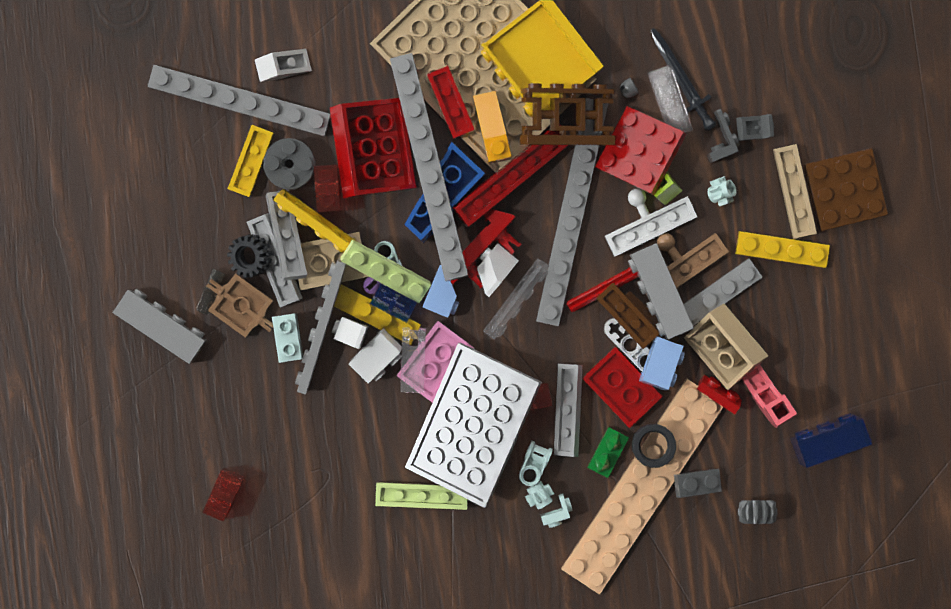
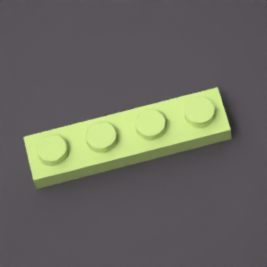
(385, 271)
(418, 496)

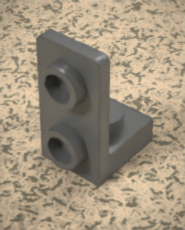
(720, 151)

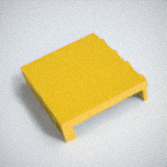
(542, 50)

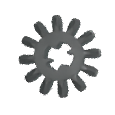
(757, 511)

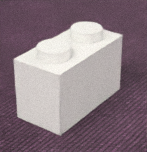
(376, 356)

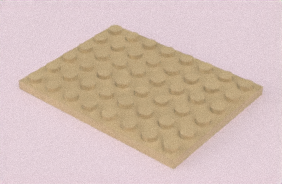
(451, 36)

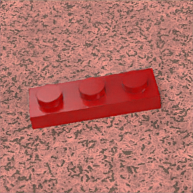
(450, 102)

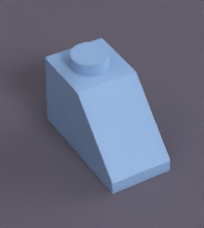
(441, 296)

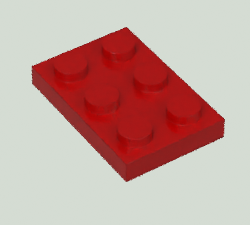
(619, 387)

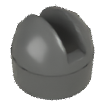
(628, 88)

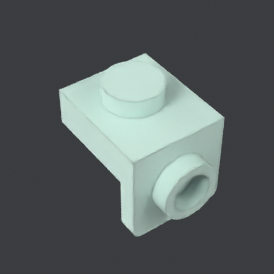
(554, 517)

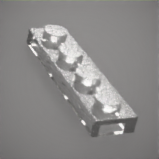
(511, 306)

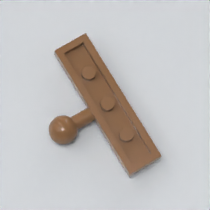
(693, 261)

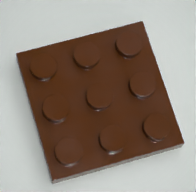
(846, 189)

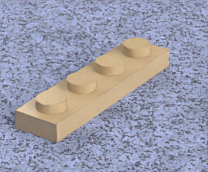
(794, 191)

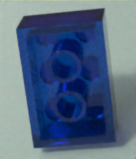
(830, 440)

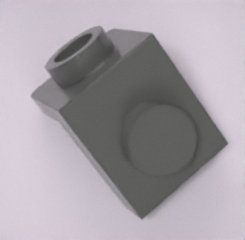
(755, 127)

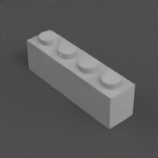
(661, 292)
(160, 326)

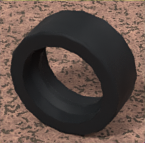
(671, 445)

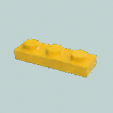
(250, 161)

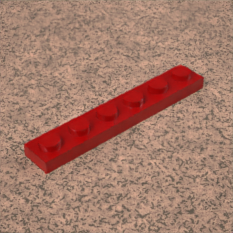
(505, 180)

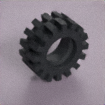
(239, 261)

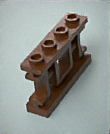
(567, 134)

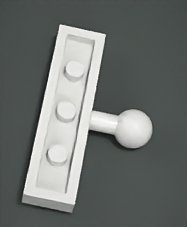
(650, 224)

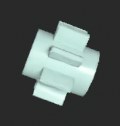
(721, 191)
(539, 495)

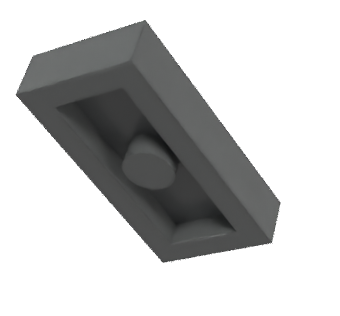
(697, 483)

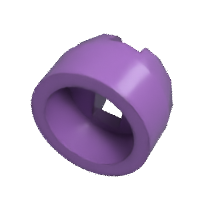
(368, 281)

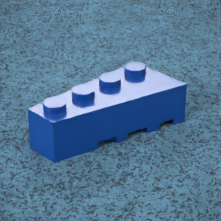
(461, 179)

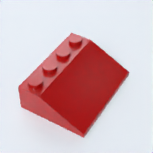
(372, 147)

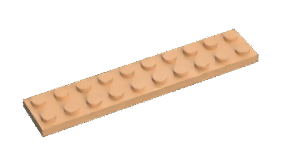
(641, 489)

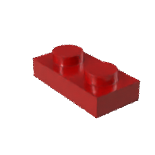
(712, 388)

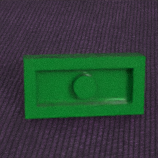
(607, 452)

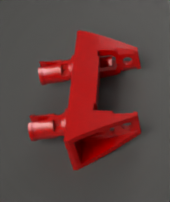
(494, 232)

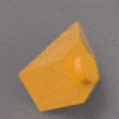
(492, 127)

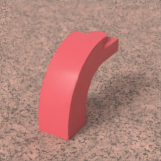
(770, 401)

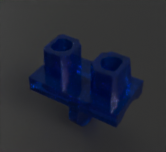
(393, 303)

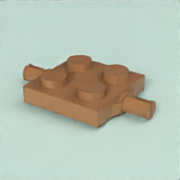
(240, 305)

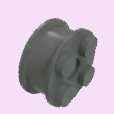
(276, 159)

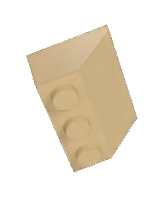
(725, 346)

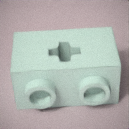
(287, 337)

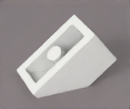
(282, 64)
(495, 267)
(350, 332)

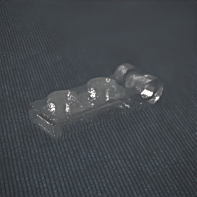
(413, 361)

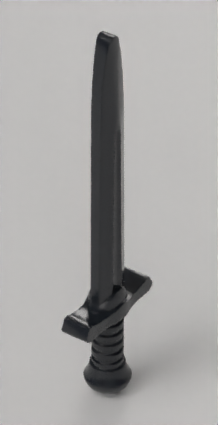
(684, 82)

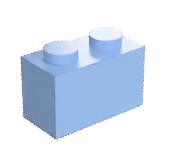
(662, 363)

